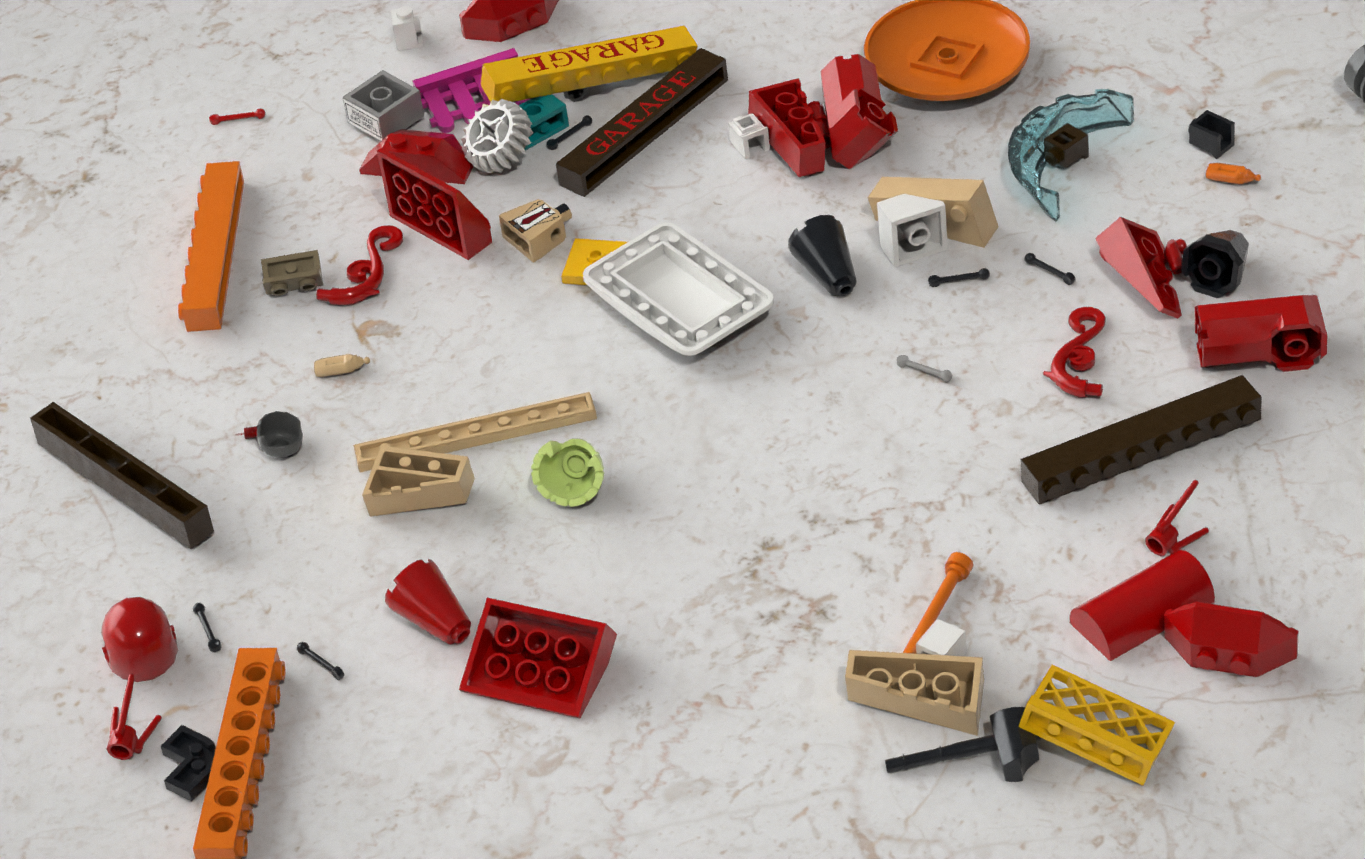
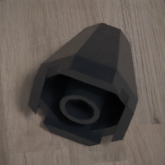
(1215, 262)

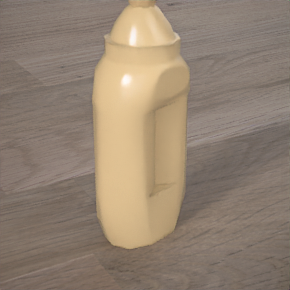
(338, 365)

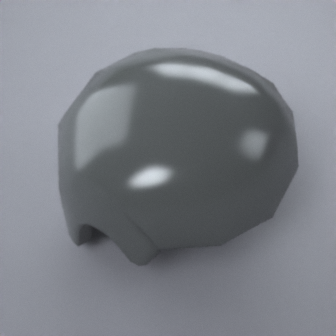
(279, 434)

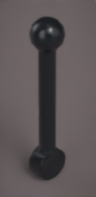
(552, 144)
(1067, 277)
(934, 280)
(213, 644)
(303, 648)

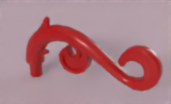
(357, 270)
(1080, 356)

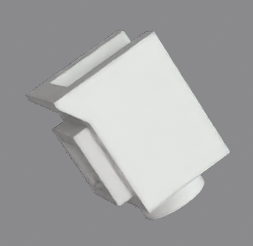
(746, 128)

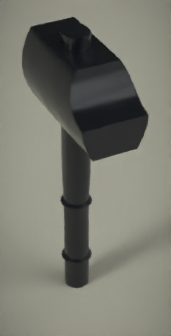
(1014, 745)

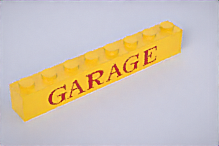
(587, 65)

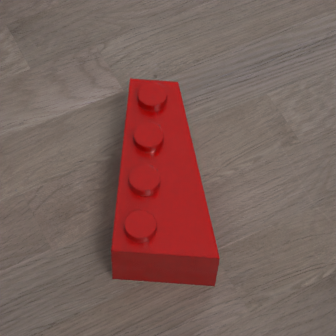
(790, 125)

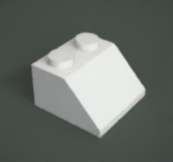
(911, 228)

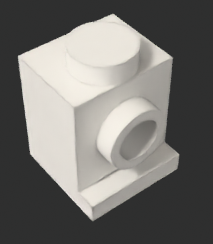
(406, 28)

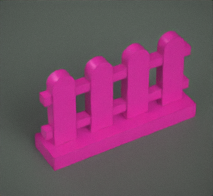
(458, 85)

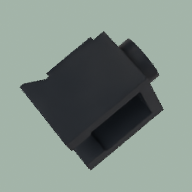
(1212, 133)

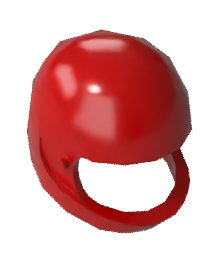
(138, 639)

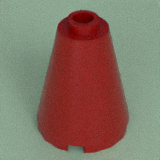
(429, 602)

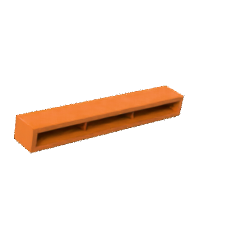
(212, 247)

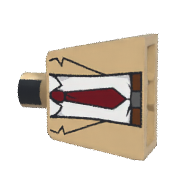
(535, 227)

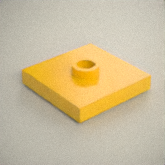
(584, 253)

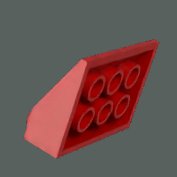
(433, 207)
(537, 658)

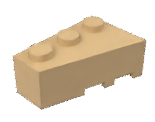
(416, 481)

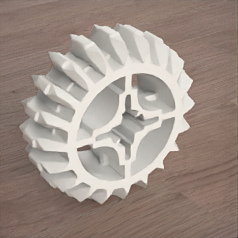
(496, 136)

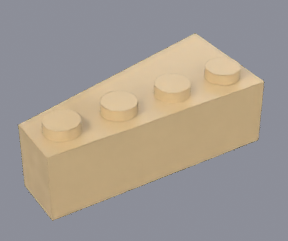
(919, 686)

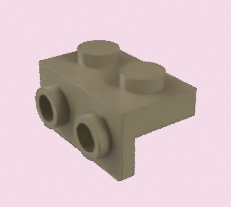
(291, 273)

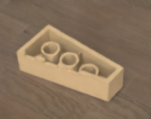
(966, 203)

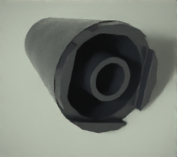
(825, 254)

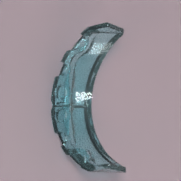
(1084, 112)

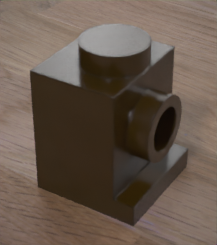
(1066, 146)

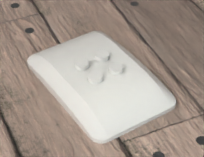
(677, 289)

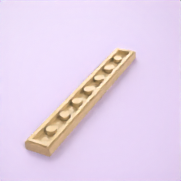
(485, 428)

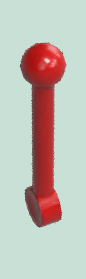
(216, 119)

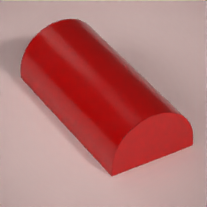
(1137, 606)

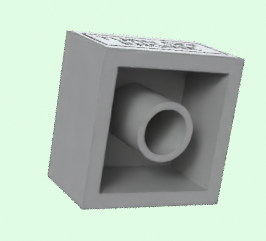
(383, 105)

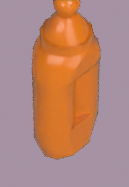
(1230, 173)

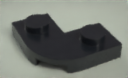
(195, 757)

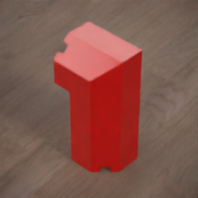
(855, 110)
(1259, 330)

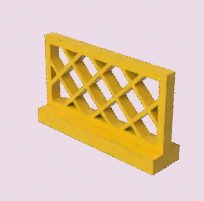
(1091, 737)

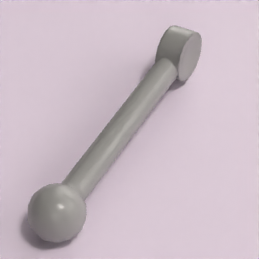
(903, 361)

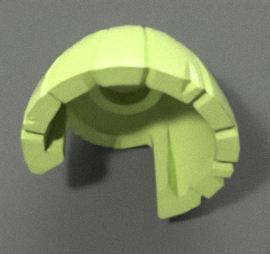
(568, 472)

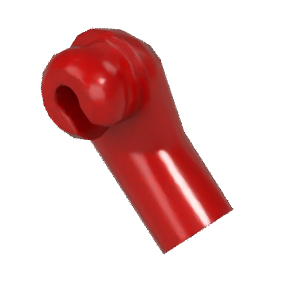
(1174, 253)

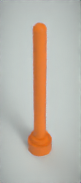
(956, 569)

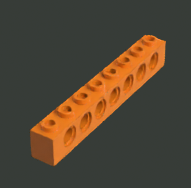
(240, 755)

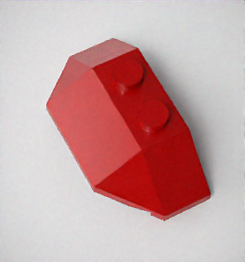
(504, 18)
(429, 151)
(1230, 638)

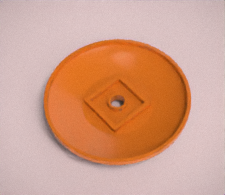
(917, 38)

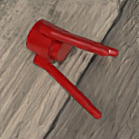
(1164, 535)
(123, 738)

